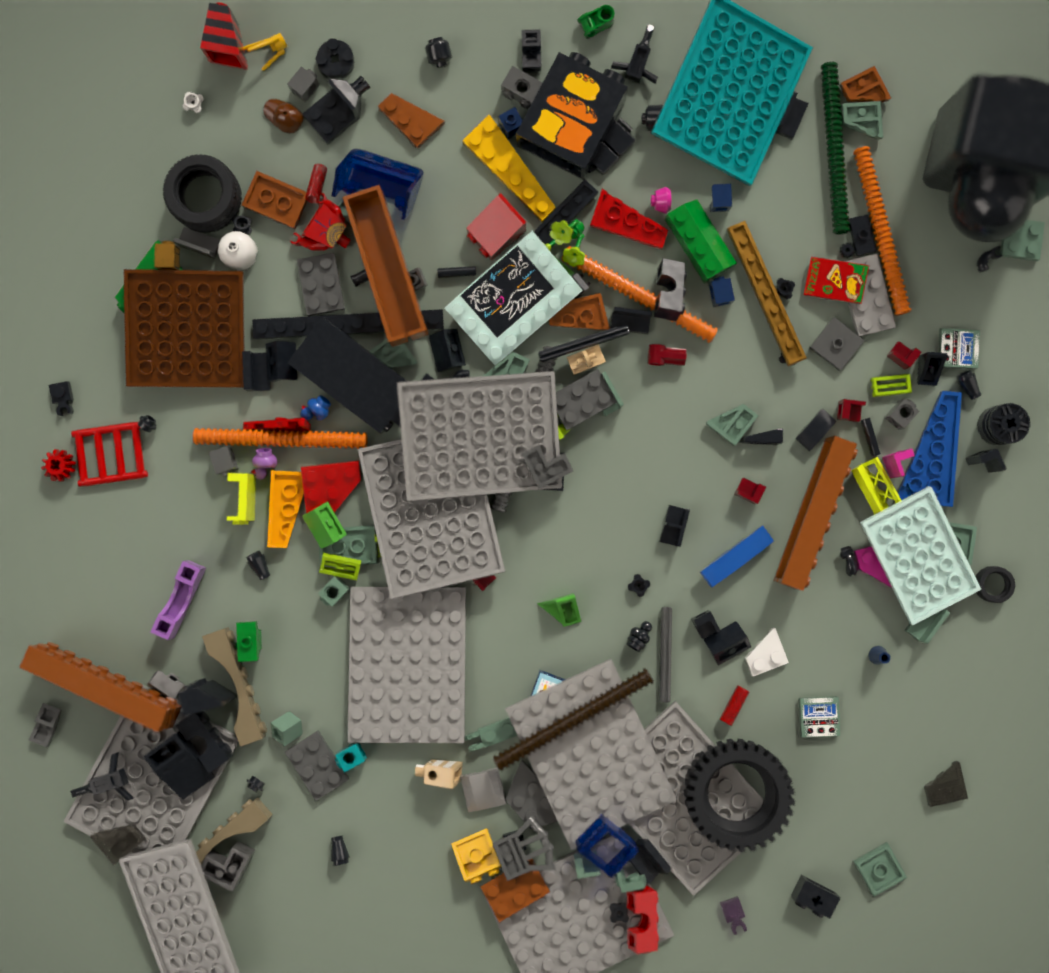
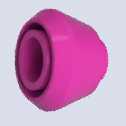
(661, 200)

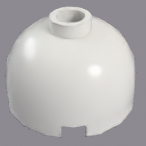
(237, 250)

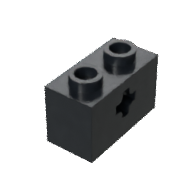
(807, 889)

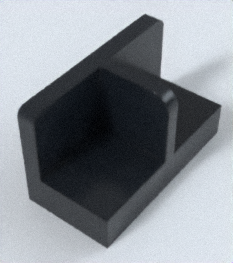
(674, 525)

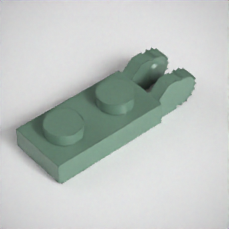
(492, 734)

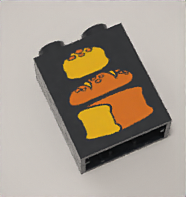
(572, 114)

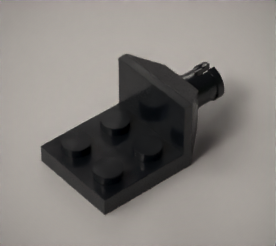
(337, 108)

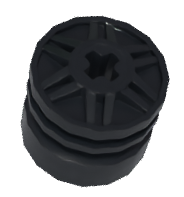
(993, 424)

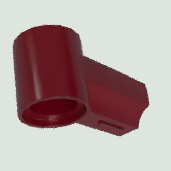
(660, 355)

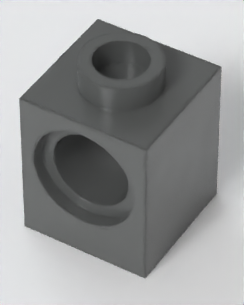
(303, 83)
(894, 414)
(223, 461)

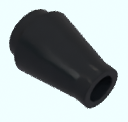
(968, 382)
(258, 564)
(339, 852)

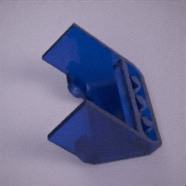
(366, 169)

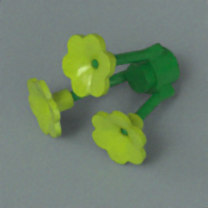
(563, 233)

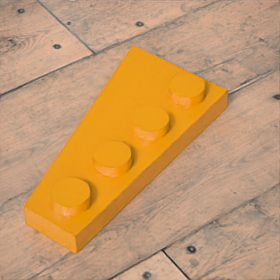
(284, 504)

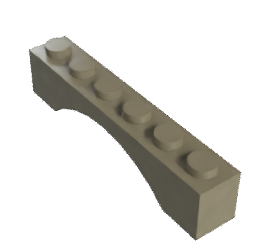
(248, 724)
(248, 820)

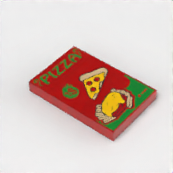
(836, 280)

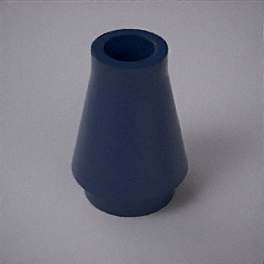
(875, 655)

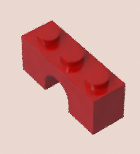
(644, 936)

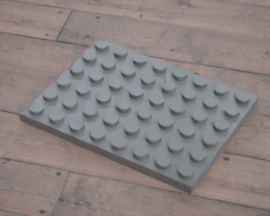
(472, 432)
(426, 540)
(407, 666)
(599, 765)
(155, 806)
(670, 828)
(572, 923)

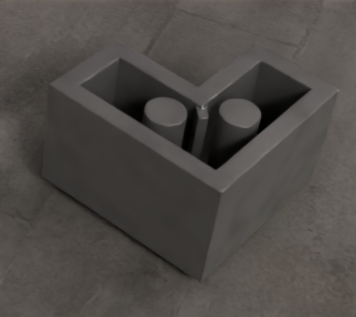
(227, 870)

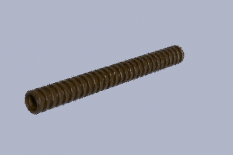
(573, 719)

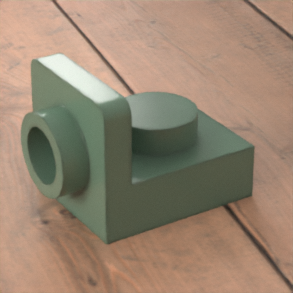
(632, 883)

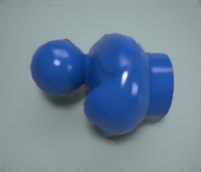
(317, 407)

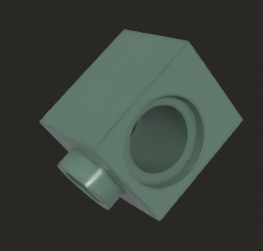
(341, 587)

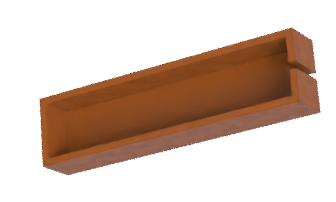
(385, 266)
(815, 512)
(101, 686)

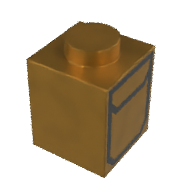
(167, 256)

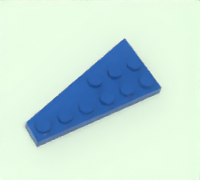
(936, 452)

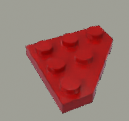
(329, 483)

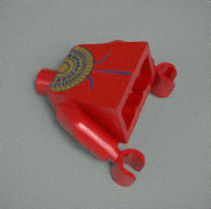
(324, 228)

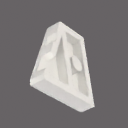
(767, 654)

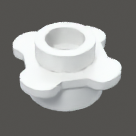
(189, 97)

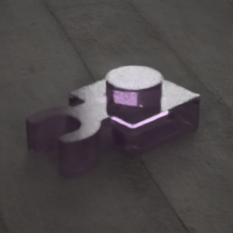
(733, 913)

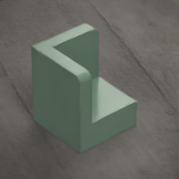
(286, 728)
(585, 867)

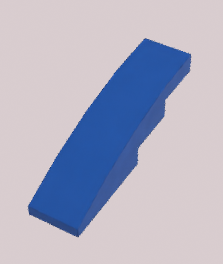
(736, 556)

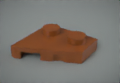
(865, 87)

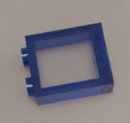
(594, 834)

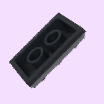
(204, 695)

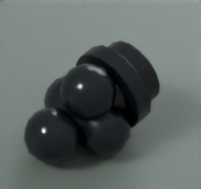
(639, 637)

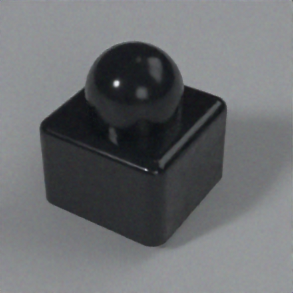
(991, 154)

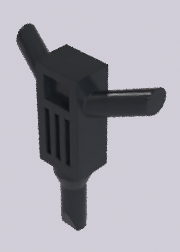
(636, 67)
(113, 780)

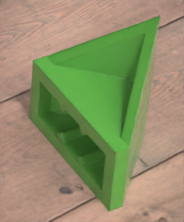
(563, 609)

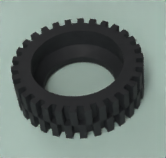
(760, 825)

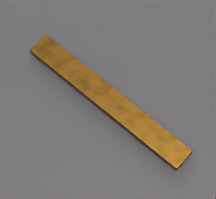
(766, 293)

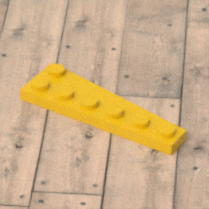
(500, 157)

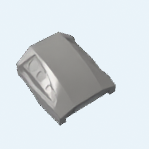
(483, 790)

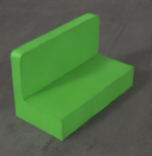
(324, 525)

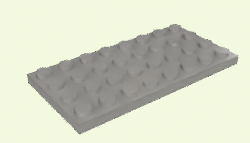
(178, 910)

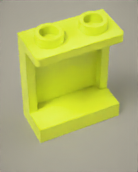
(247, 493)

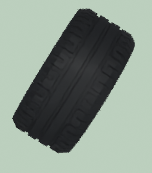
(188, 170)

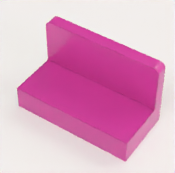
(893, 463)

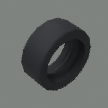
(1008, 580)

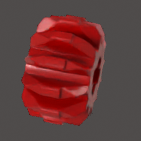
(52, 465)

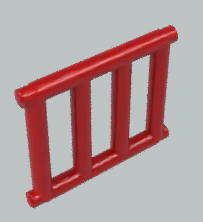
(122, 475)

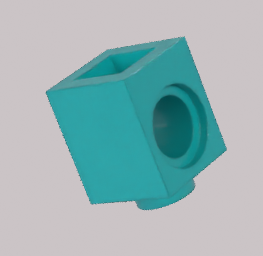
(358, 753)

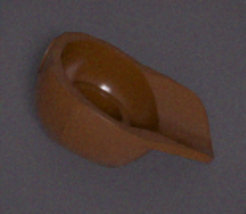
(274, 112)

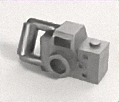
(166, 685)

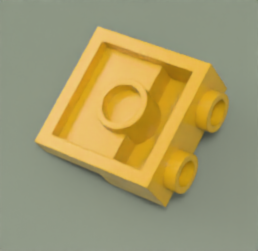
(476, 856)

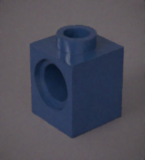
(510, 122)
(721, 291)

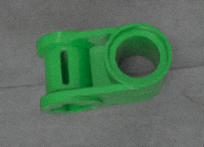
(594, 23)

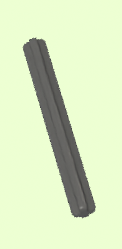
(665, 655)

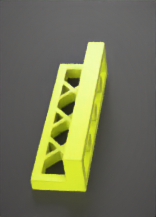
(869, 486)

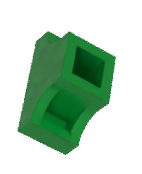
(248, 641)

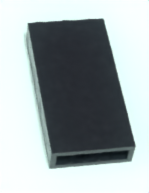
(349, 374)

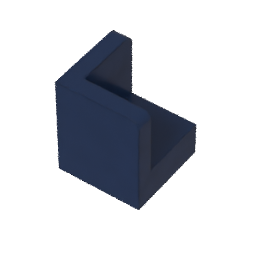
(721, 198)

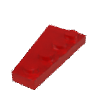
(619, 219)

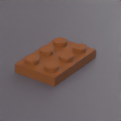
(275, 200)
(515, 894)

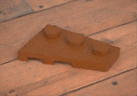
(410, 120)
(582, 313)

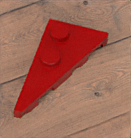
(279, 424)

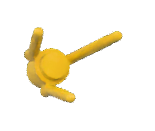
(275, 42)

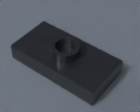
(862, 235)

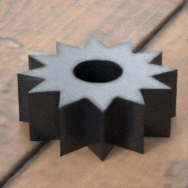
(843, 251)

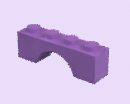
(185, 586)

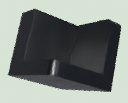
(705, 624)

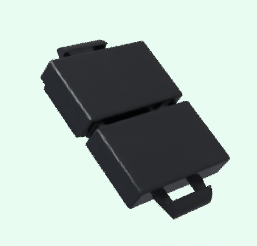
(614, 146)

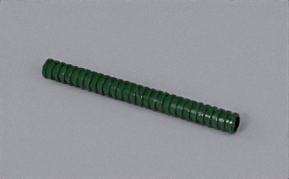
(835, 147)

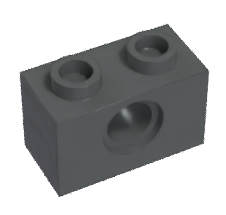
(517, 79)

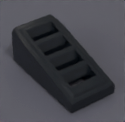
(771, 437)

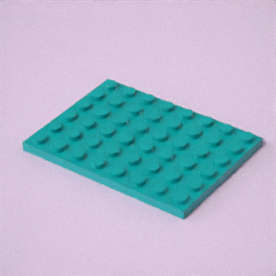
(732, 90)

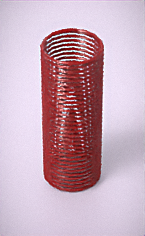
(316, 183)
(725, 717)

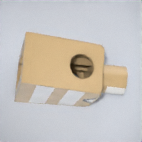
(440, 773)

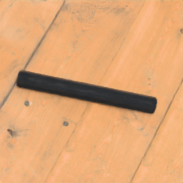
(583, 343)

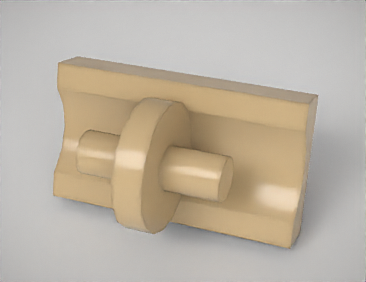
(586, 359)

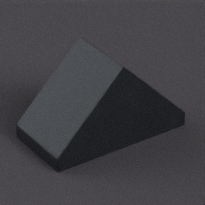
(930, 368)

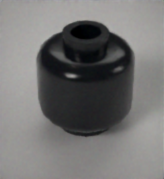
(438, 52)
(650, 116)

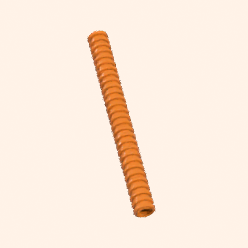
(882, 230)
(644, 297)
(279, 438)

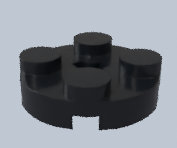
(337, 69)

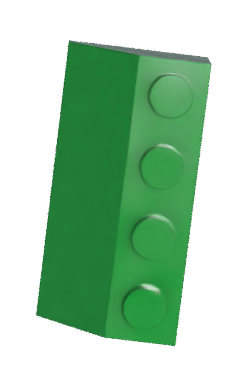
(700, 240)

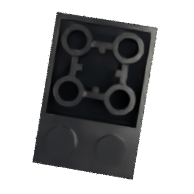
(178, 765)

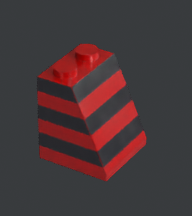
(222, 38)

